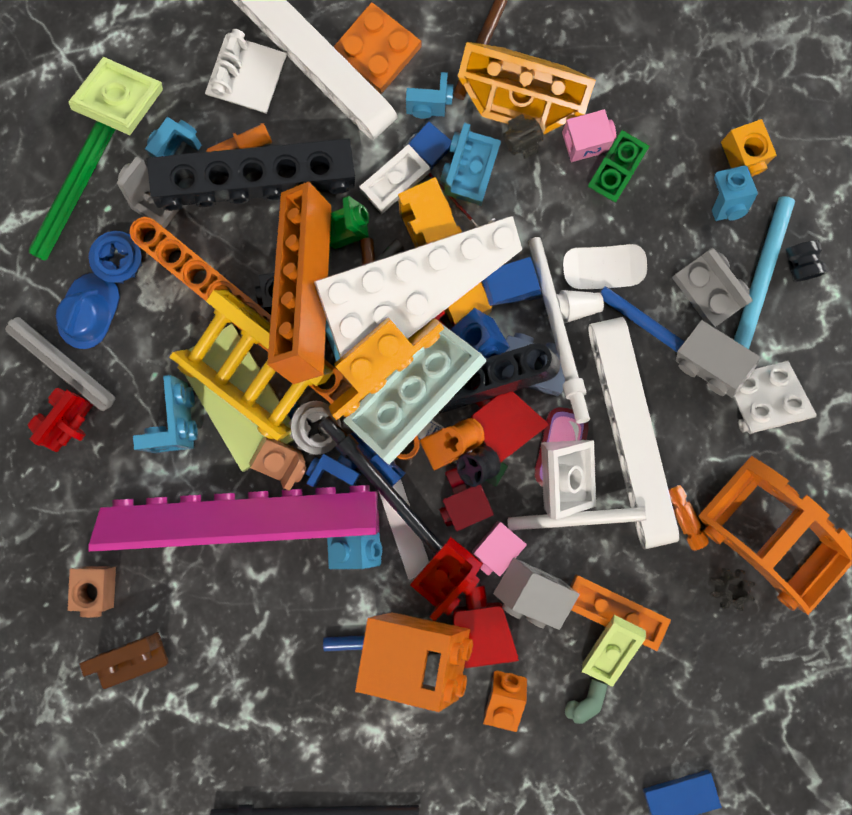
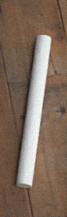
(578, 519)

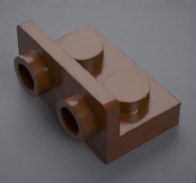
(127, 661)

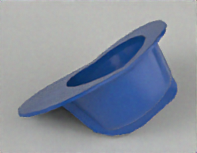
(87, 311)

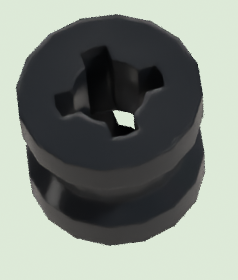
(478, 465)

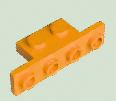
(376, 358)

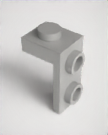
(135, 186)

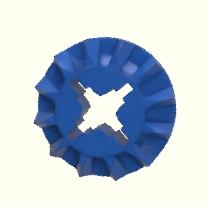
(104, 248)

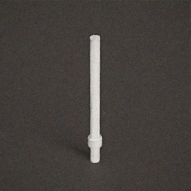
(573, 385)

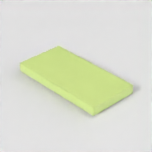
(235, 429)

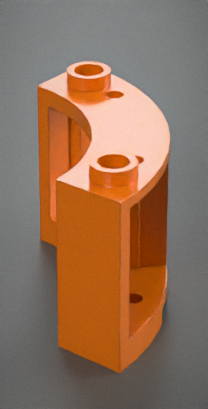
(819, 571)

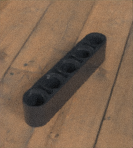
(491, 375)

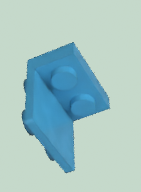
(181, 427)

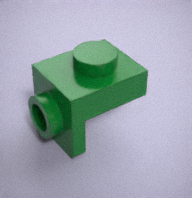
(348, 223)

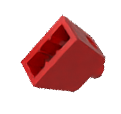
(507, 423)
(487, 628)

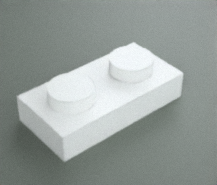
(394, 177)

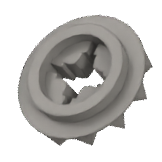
(311, 412)

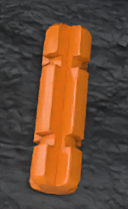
(687, 519)

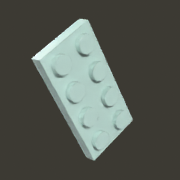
(414, 395)

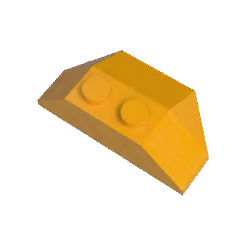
(515, 83)

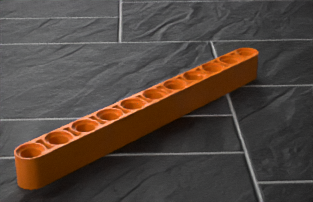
(190, 263)

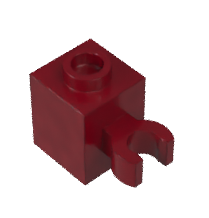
(465, 505)

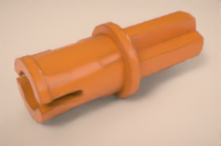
(251, 138)

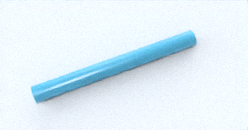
(764, 270)

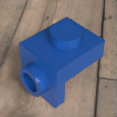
(341, 468)

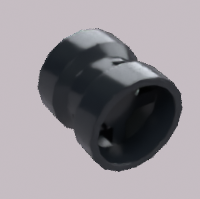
(806, 261)

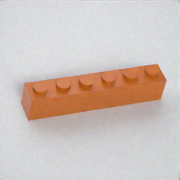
(301, 258)

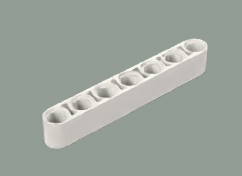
(322, 64)
(633, 431)

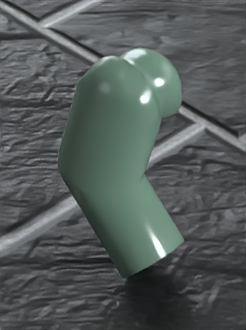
(590, 706)

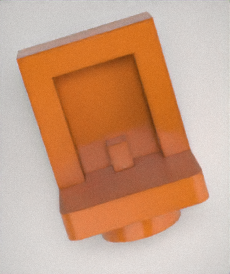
(506, 701)

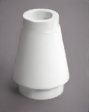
(579, 304)

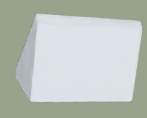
(568, 477)

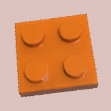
(378, 47)

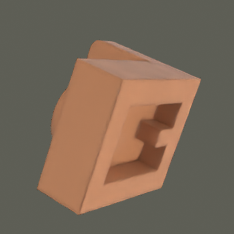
(279, 462)

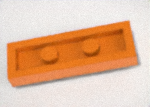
(602, 604)

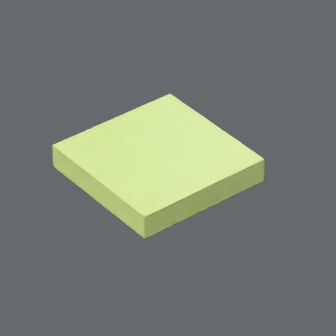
(116, 95)

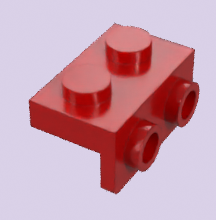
(446, 577)

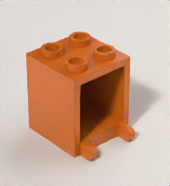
(397, 657)

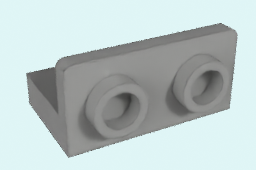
(712, 287)

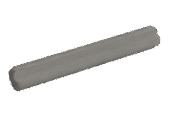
(60, 364)

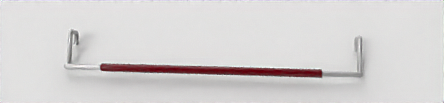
(456, 203)

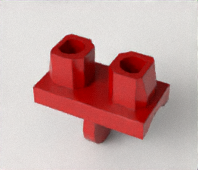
(62, 421)

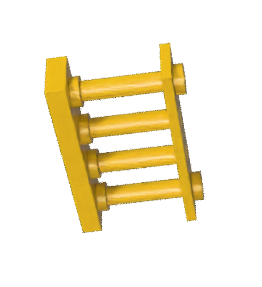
(254, 330)

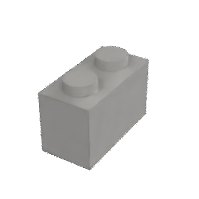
(716, 359)
(536, 595)

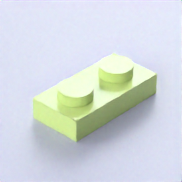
(613, 650)

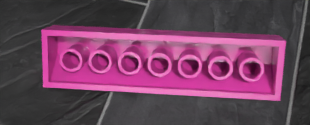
(236, 520)

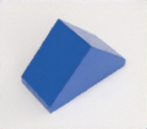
(513, 283)

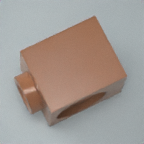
(102, 578)

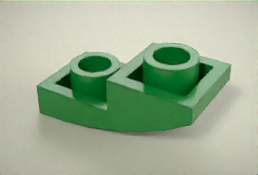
(618, 166)

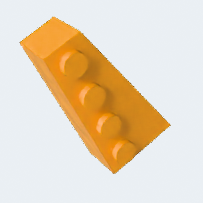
(431, 219)

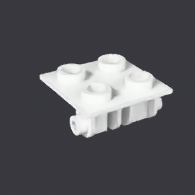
(246, 72)
(772, 399)

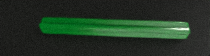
(71, 191)

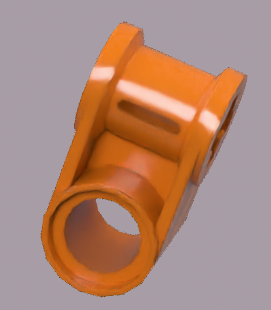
(452, 442)

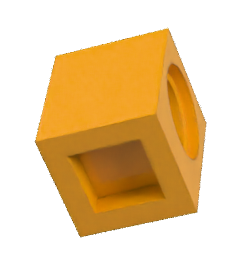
(754, 137)

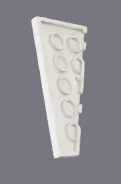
(413, 283)

